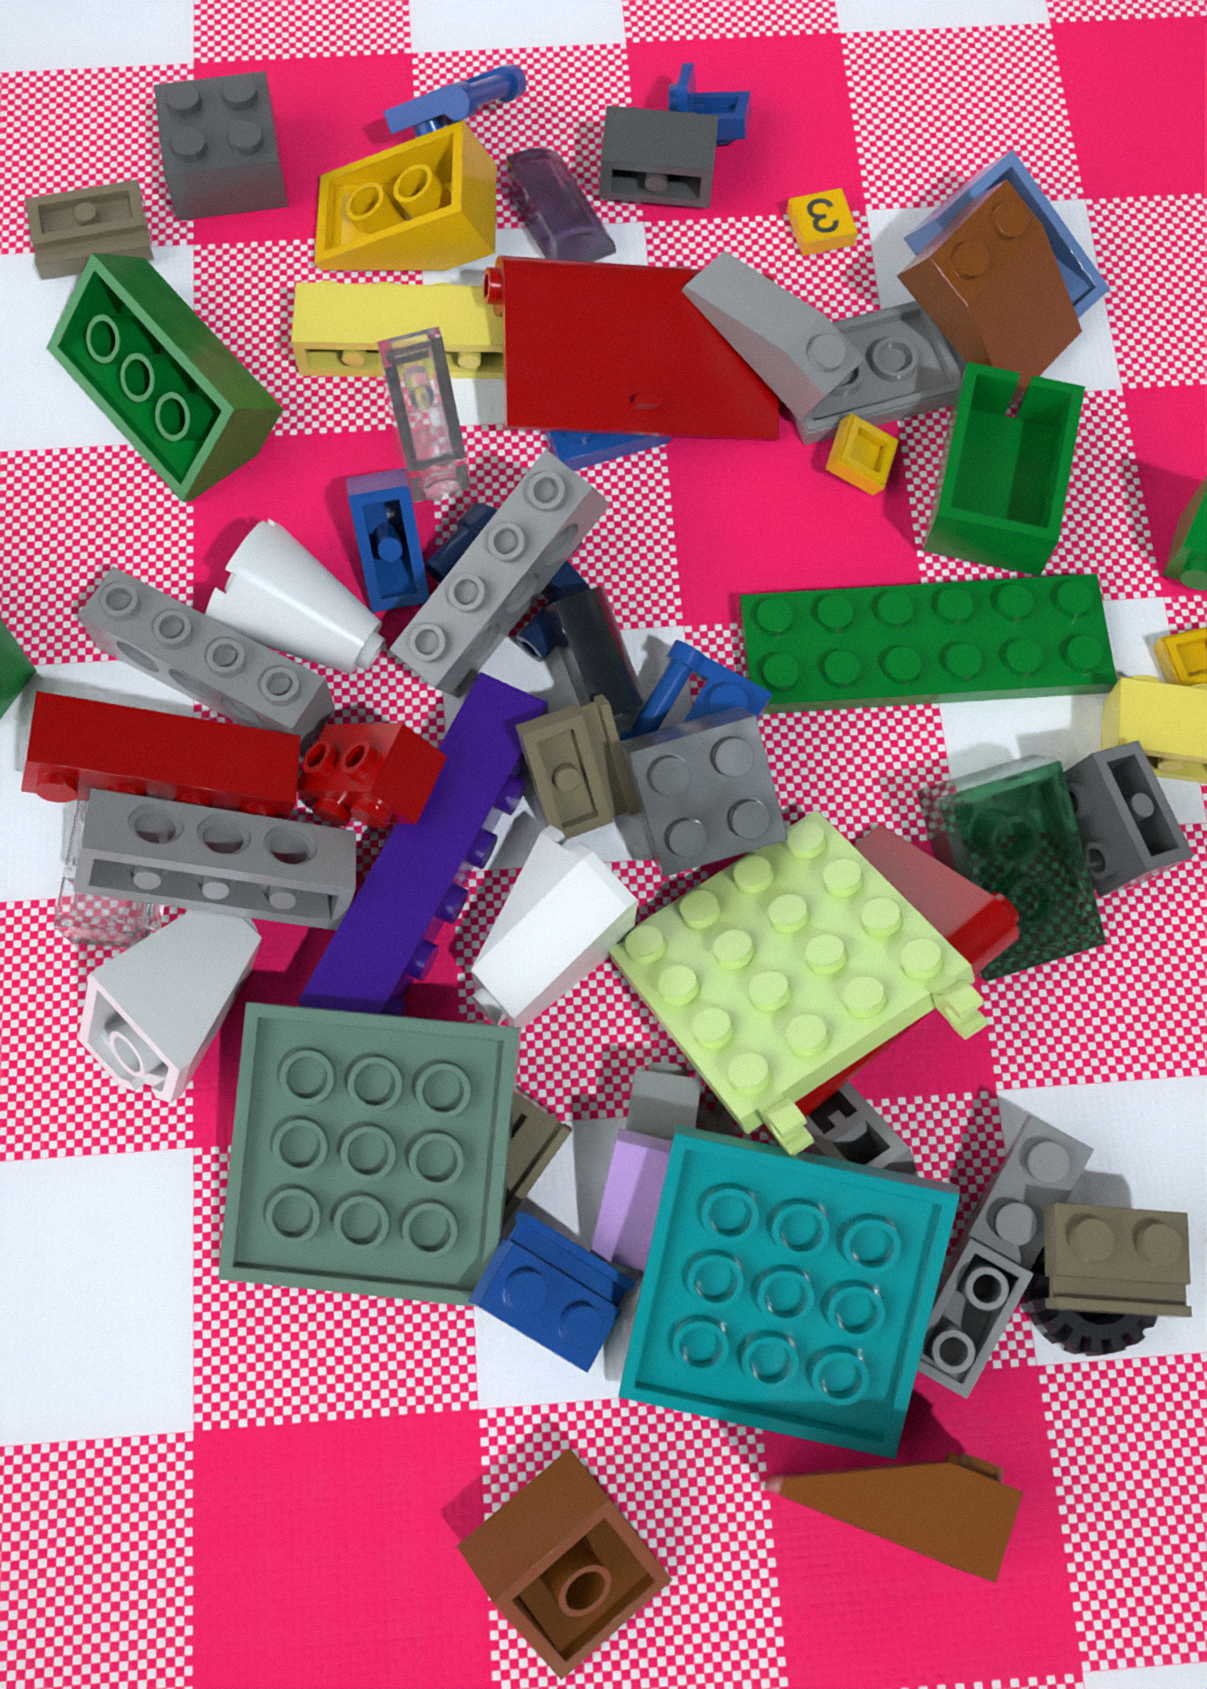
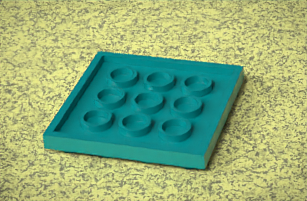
(787, 1291)

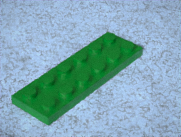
(928, 643)

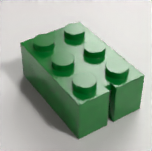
(1004, 475)

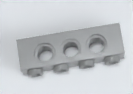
(500, 575)
(205, 659)
(215, 860)

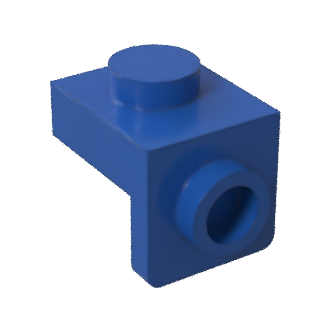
(732, 107)

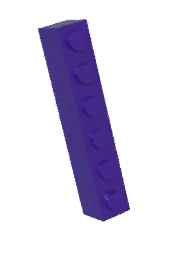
(424, 866)

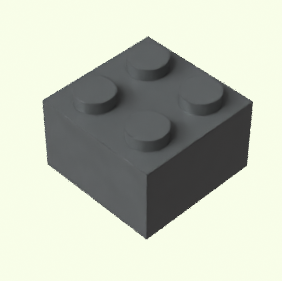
(220, 146)
(704, 790)

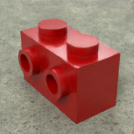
(370, 774)

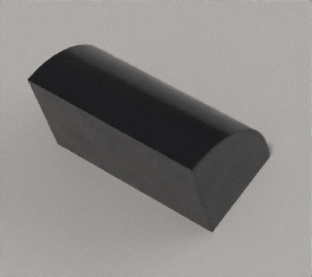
(594, 650)

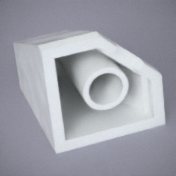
(550, 931)
(166, 998)

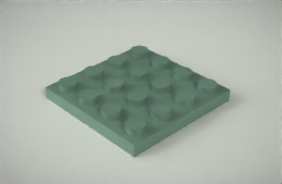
(368, 1152)

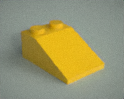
(410, 206)

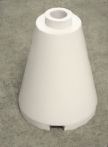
(294, 603)

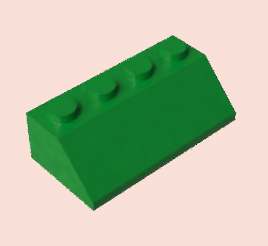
(161, 375)

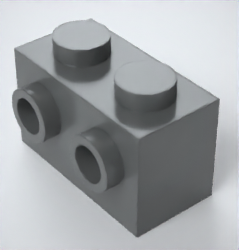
(658, 156)
(1123, 819)

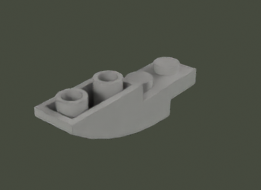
(997, 1252)

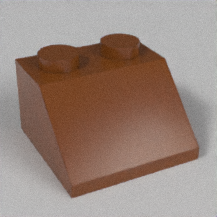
(563, 1564)

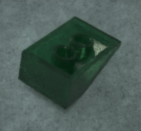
(1019, 837)

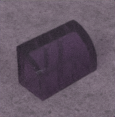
(556, 207)

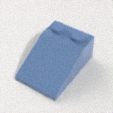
(1078, 272)

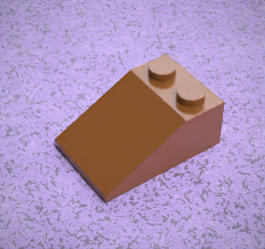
(996, 287)
(935, 1508)

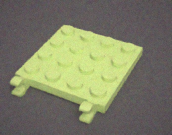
(792, 974)

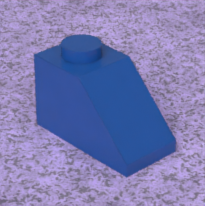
(388, 539)

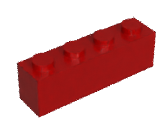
(158, 756)

